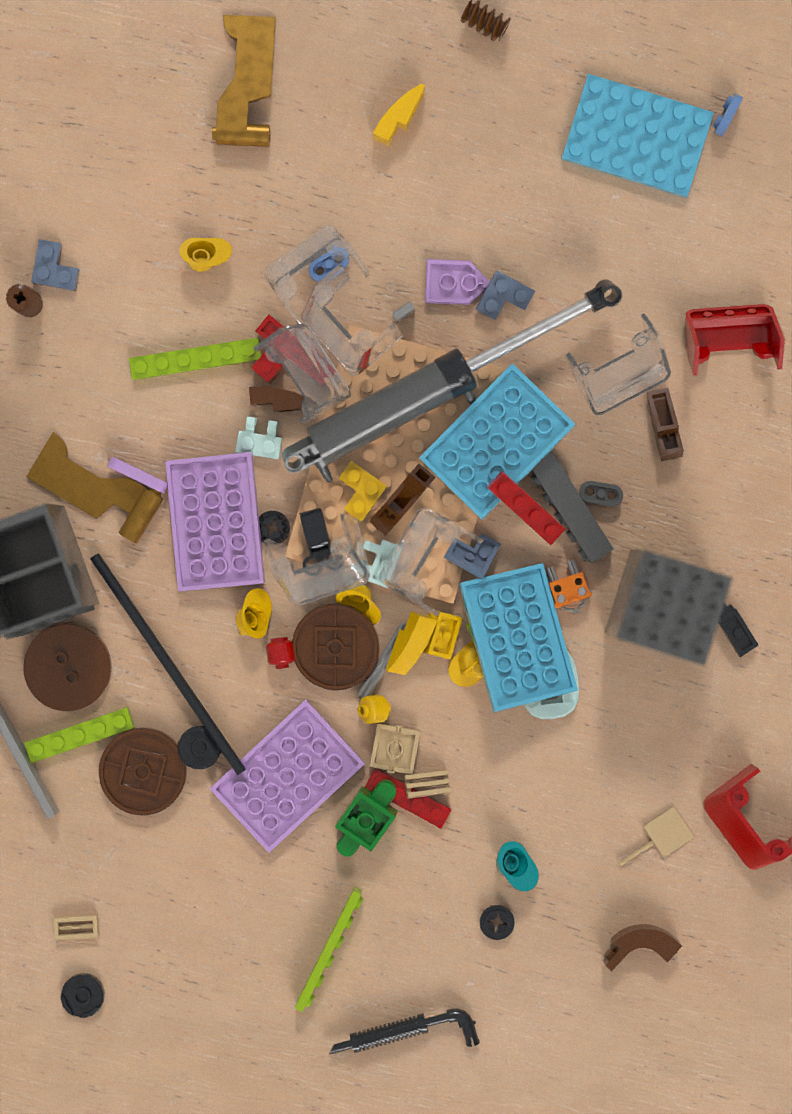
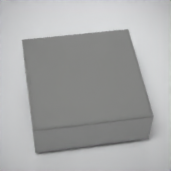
(403, 312)

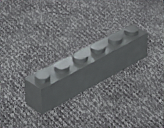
(570, 509)

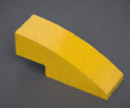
(398, 115)
(410, 643)

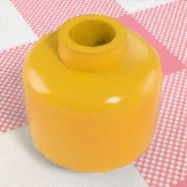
(374, 709)

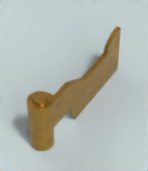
(251, 81)
(94, 493)

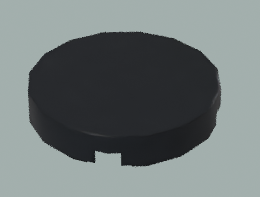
(197, 748)
(82, 995)

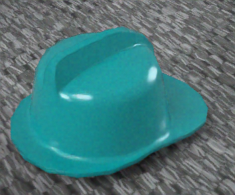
(517, 866)

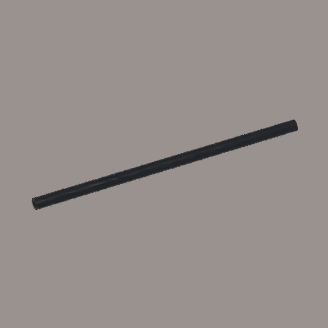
(168, 664)

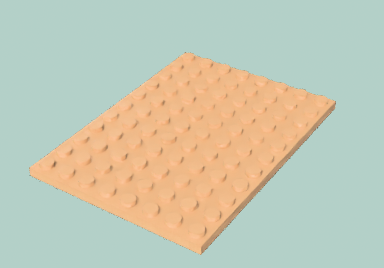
(391, 461)

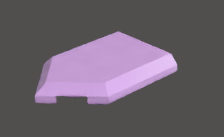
(453, 282)

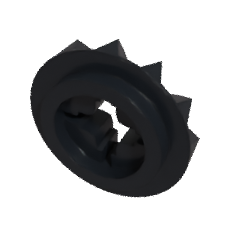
(281, 523)
(503, 930)

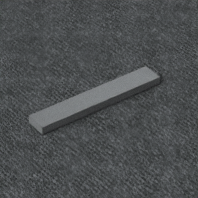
(27, 768)

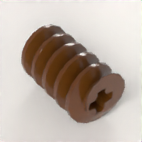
(485, 20)
(15, 299)

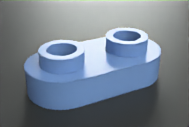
(731, 106)
(327, 263)

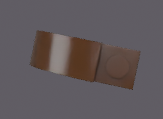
(402, 499)
(641, 937)

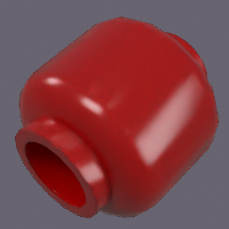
(280, 652)

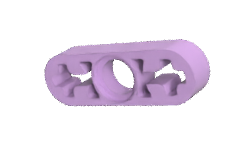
(137, 474)

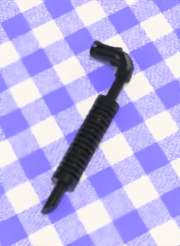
(407, 1028)

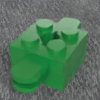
(366, 818)

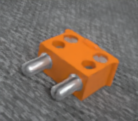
(569, 591)

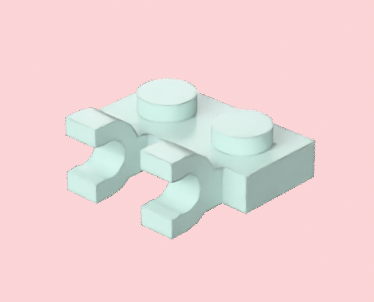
(261, 445)
(383, 552)

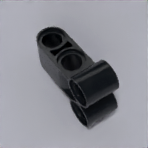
(315, 535)

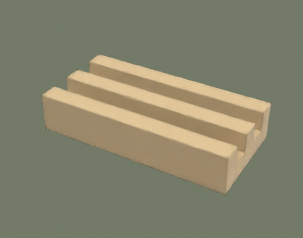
(407, 778)
(94, 917)

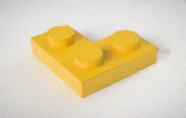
(367, 490)

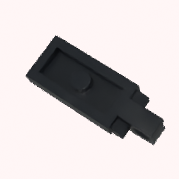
(736, 630)

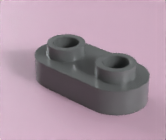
(600, 493)

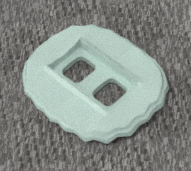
(556, 707)

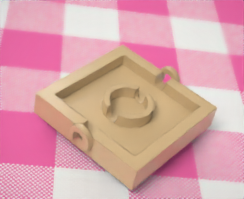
(395, 748)

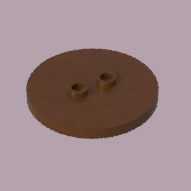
(335, 646)
(67, 667)
(142, 771)

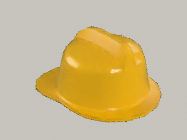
(205, 252)
(362, 600)
(255, 614)
(465, 666)

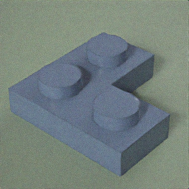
(47, 267)
(502, 289)
(475, 559)

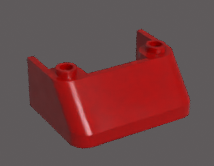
(733, 329)
(724, 811)

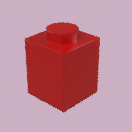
(267, 369)

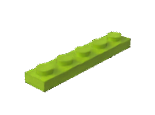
(79, 734)

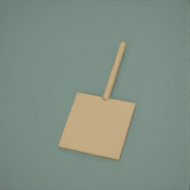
(667, 833)

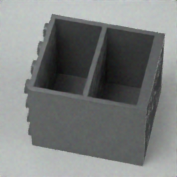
(41, 571)
(668, 605)

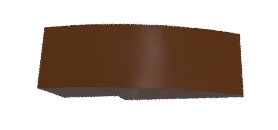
(281, 399)
(665, 424)

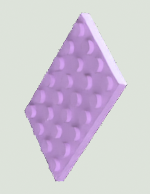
(215, 521)
(288, 776)

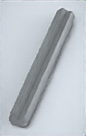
(379, 669)

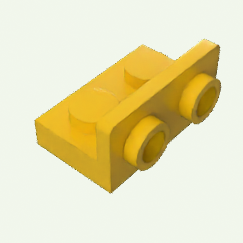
(444, 635)

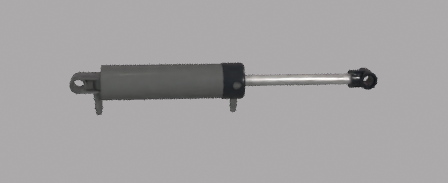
(421, 392)

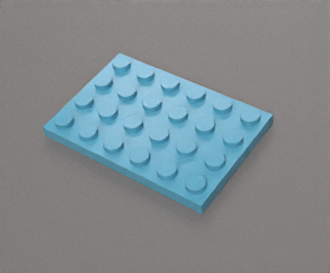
(637, 135)
(500, 431)
(518, 637)

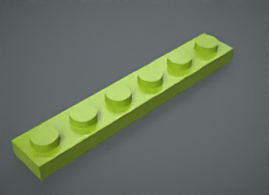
(194, 359)
(334, 941)

